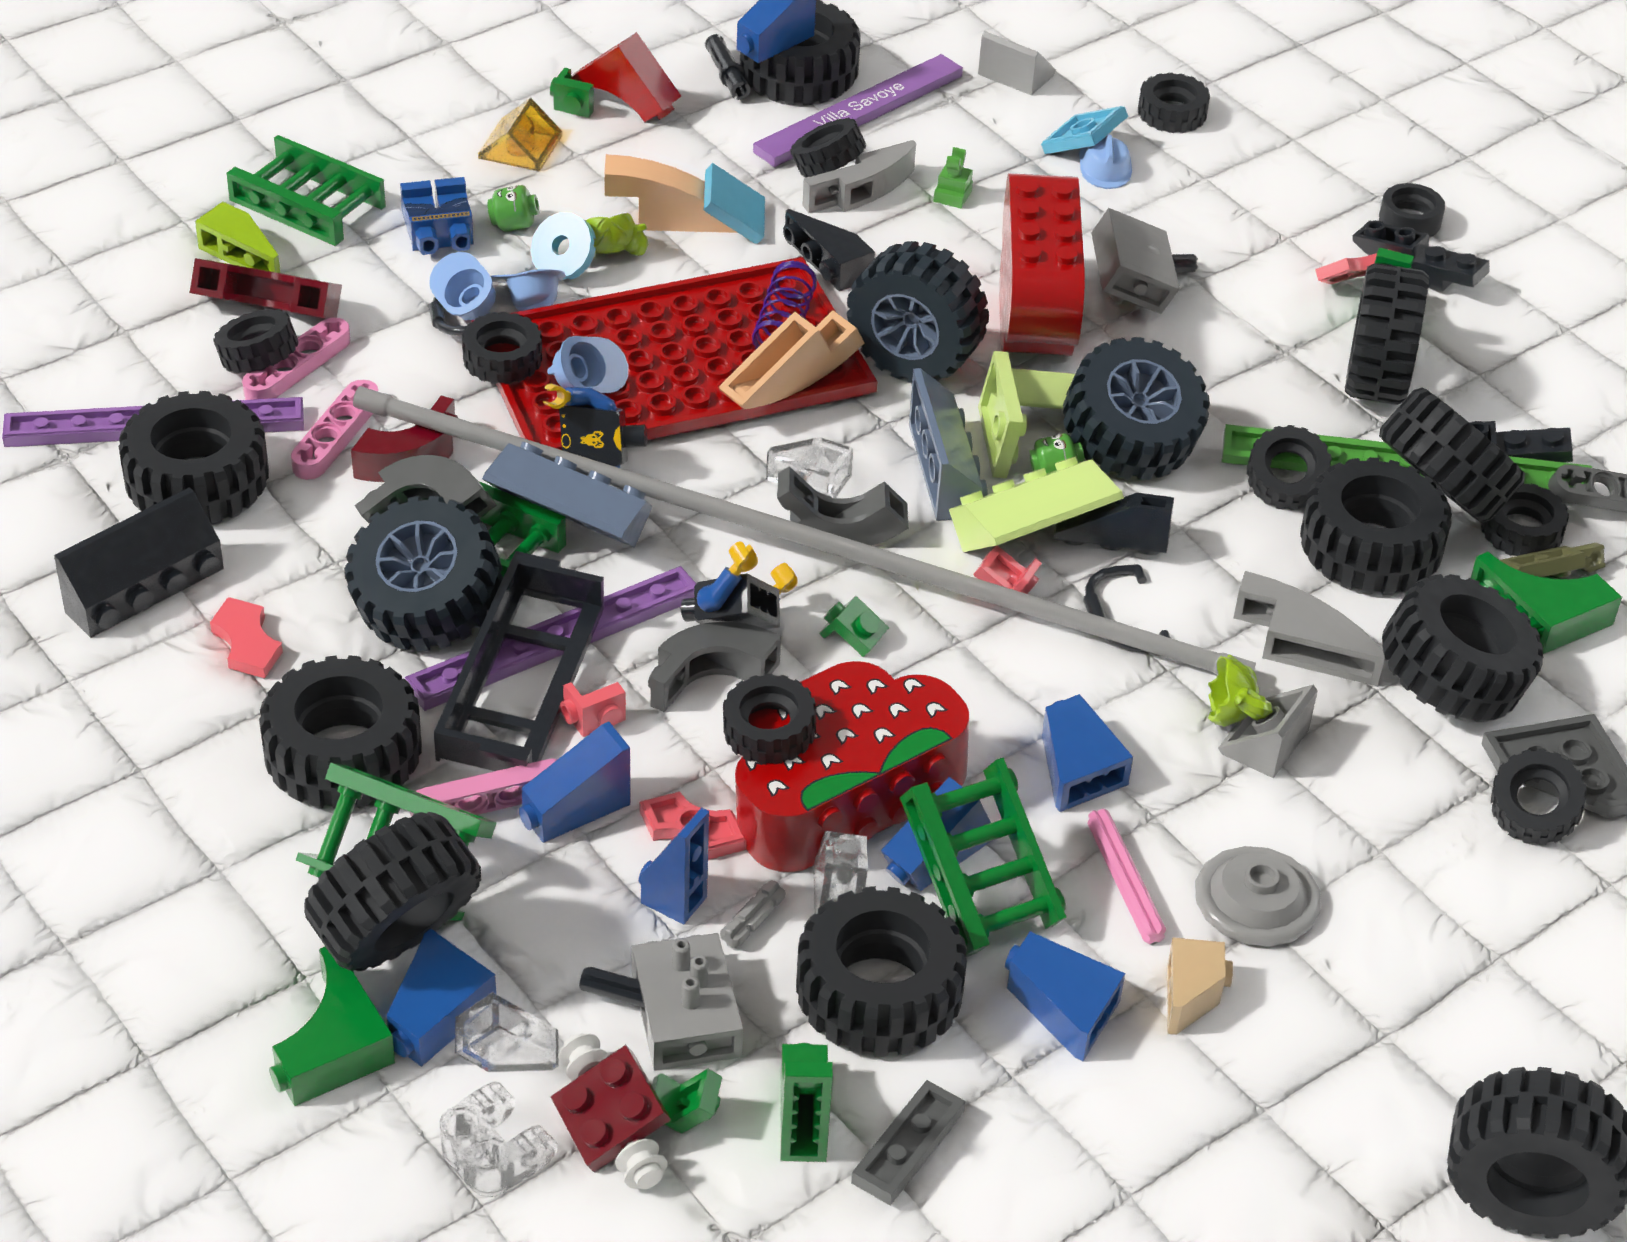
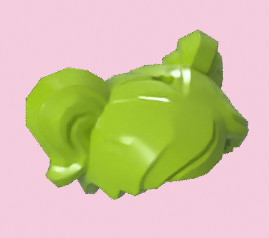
(618, 234)
(1235, 694)

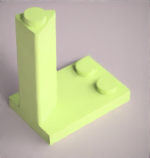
(1001, 411)

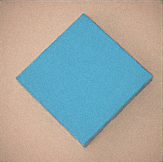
(1084, 129)
(734, 203)

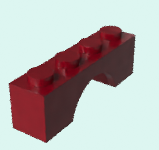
(265, 288)

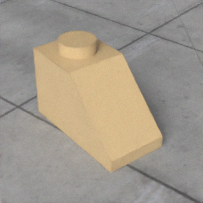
(1194, 980)

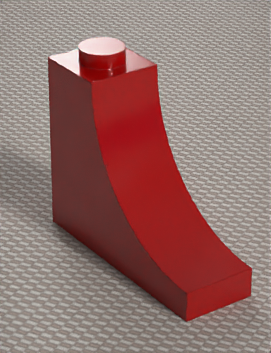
(633, 76)

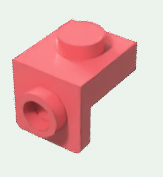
(1005, 571)
(594, 708)

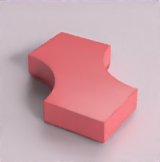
(1345, 269)
(250, 646)
(671, 812)

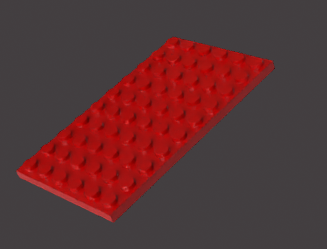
(678, 352)

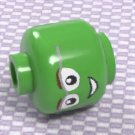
(513, 208)
(1052, 450)

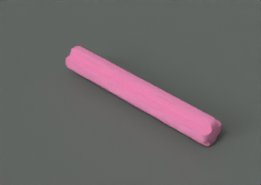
(1126, 876)

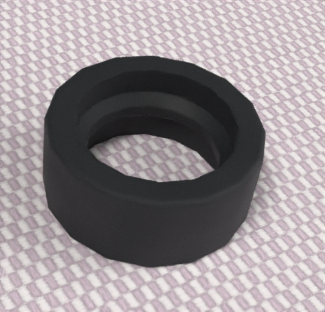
(1417, 198)

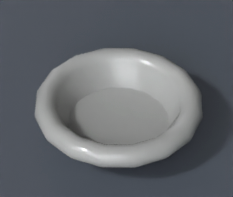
(1257, 896)

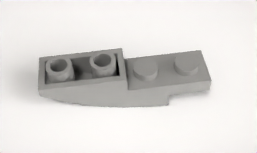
(859, 184)

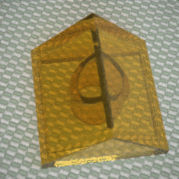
(522, 138)

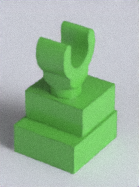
(954, 181)

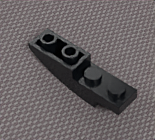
(1439, 264)
(1538, 444)

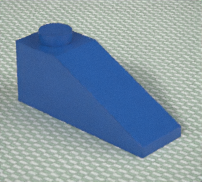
(679, 875)

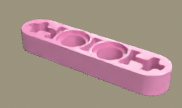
(326, 338)
(343, 431)
(487, 789)

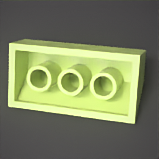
(1032, 504)

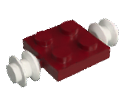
(611, 1110)

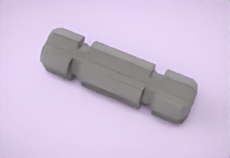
(752, 914)

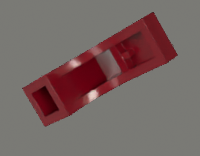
(382, 448)

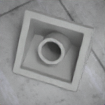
(1013, 64)
(1271, 741)

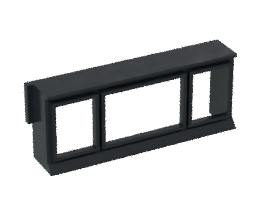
(538, 579)

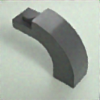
(424, 478)
(863, 518)
(711, 650)

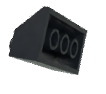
(138, 563)

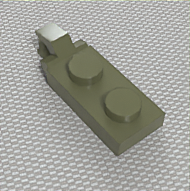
(1560, 561)

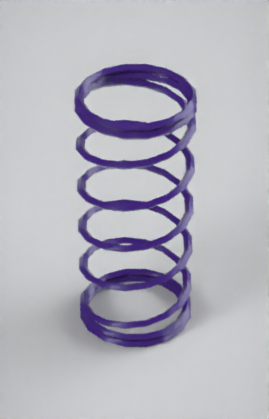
(774, 282)

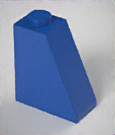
(774, 27)
(1082, 754)
(579, 785)
(903, 851)
(1064, 990)
(433, 992)

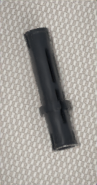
(730, 72)

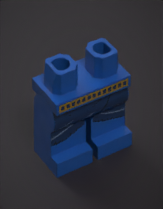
(437, 227)

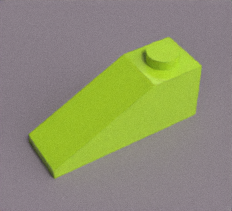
(235, 238)

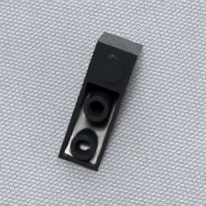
(830, 249)
(1133, 523)

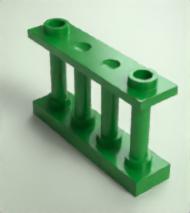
(308, 212)
(525, 520)
(389, 800)
(957, 888)

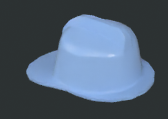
(1106, 163)
(463, 286)
(532, 287)
(590, 364)

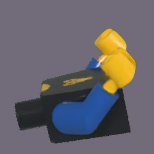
(595, 426)
(740, 596)

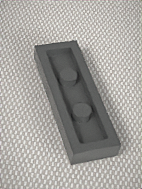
(908, 1142)

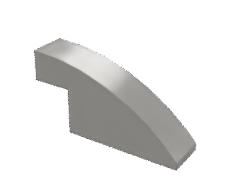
(1308, 631)

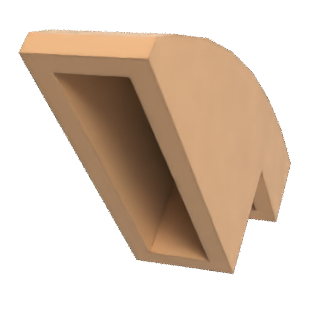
(666, 194)
(792, 360)

